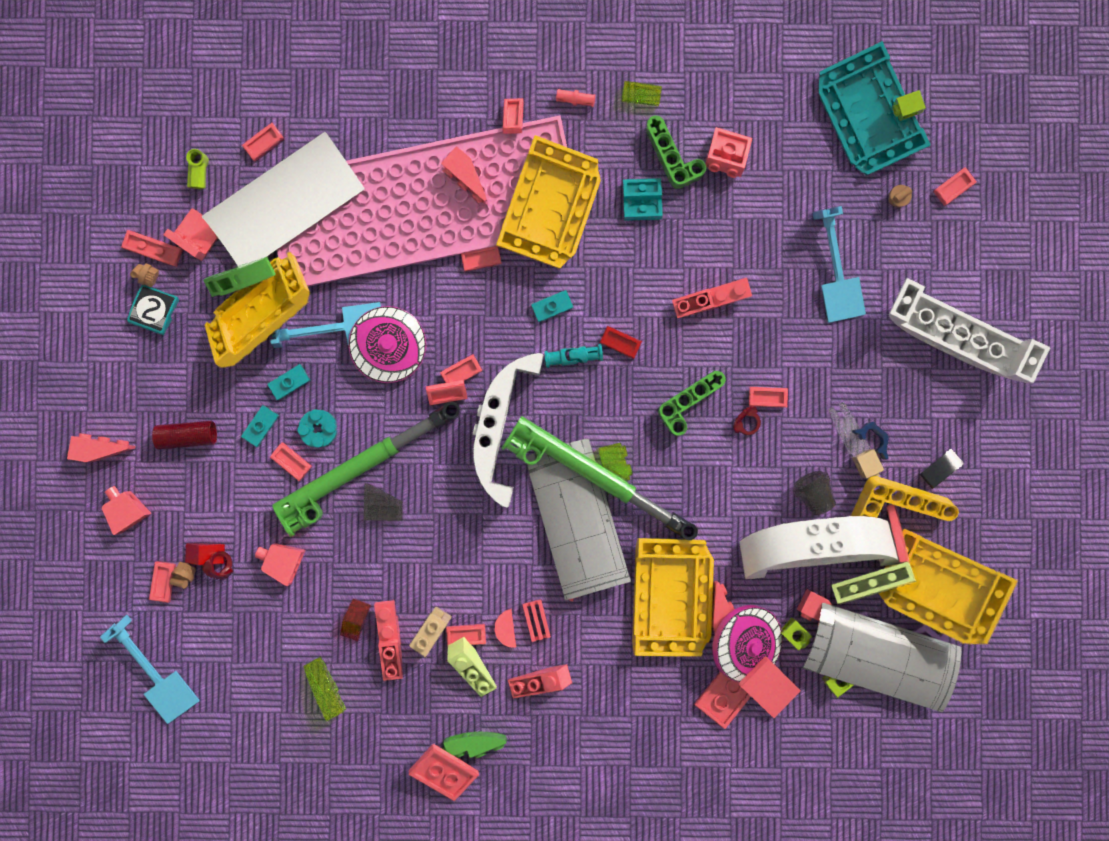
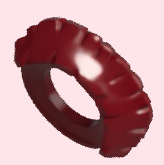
(738, 425)
(208, 567)

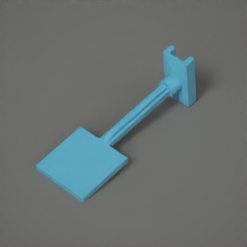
(843, 297)
(350, 315)
(169, 695)

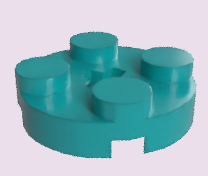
(318, 439)

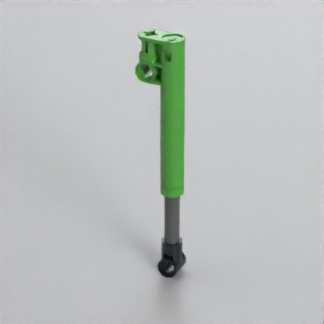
(532, 437)
(296, 505)

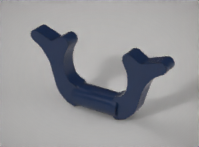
(883, 436)

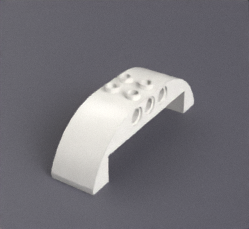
(966, 336)
(500, 389)
(818, 544)

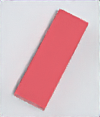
(152, 248)
(898, 534)

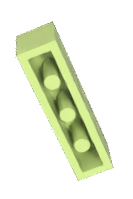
(873, 583)

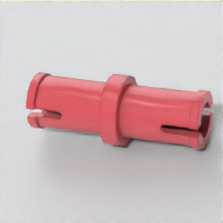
(575, 98)

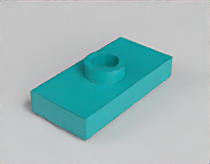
(552, 306)
(289, 382)
(260, 426)

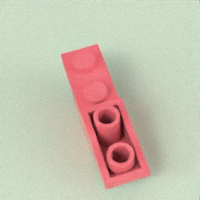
(712, 298)
(389, 640)

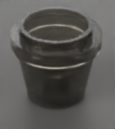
(815, 492)

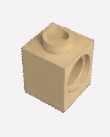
(868, 464)

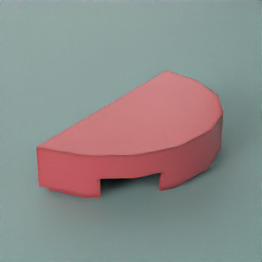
(505, 628)

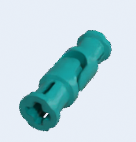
(576, 355)

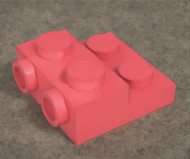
(728, 152)

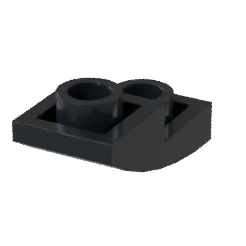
(941, 468)

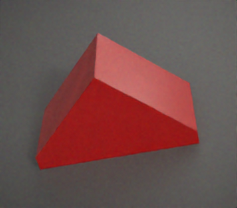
(199, 553)

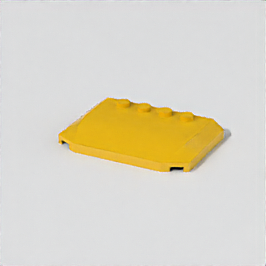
(550, 203)
(256, 312)
(951, 592)
(672, 597)

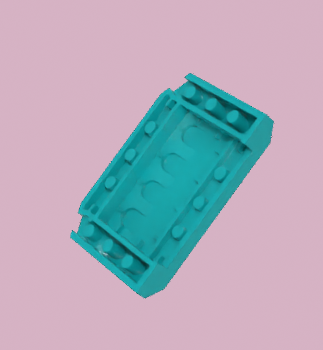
(859, 104)

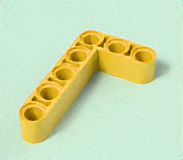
(901, 499)

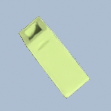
(470, 666)

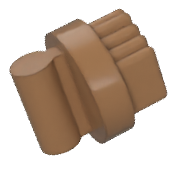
(900, 195)
(146, 274)
(182, 575)

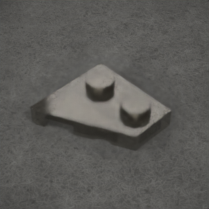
(381, 505)

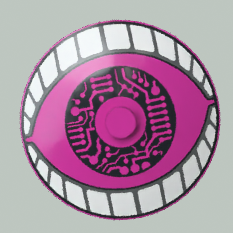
(387, 344)
(745, 640)

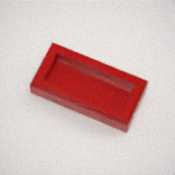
(620, 342)

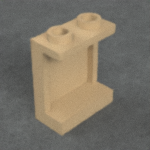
(430, 631)

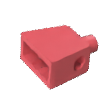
(123, 510)
(280, 562)

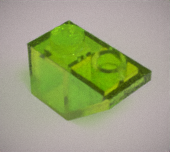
(613, 459)

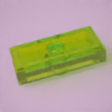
(641, 93)

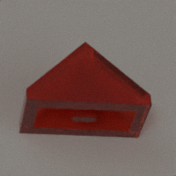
(355, 619)

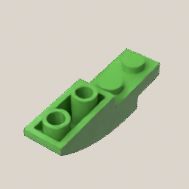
(239, 277)
(474, 743)

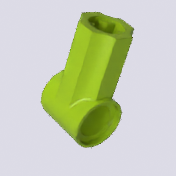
(196, 171)

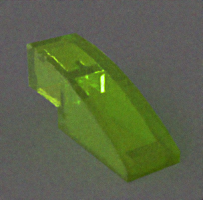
(324, 689)

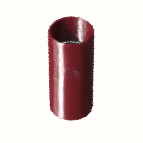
(188, 435)

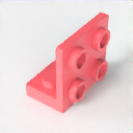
(193, 235)

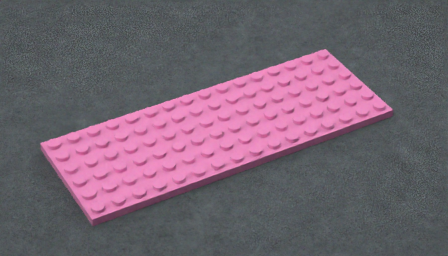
(414, 209)

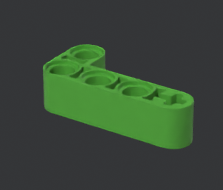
(671, 151)
(692, 397)

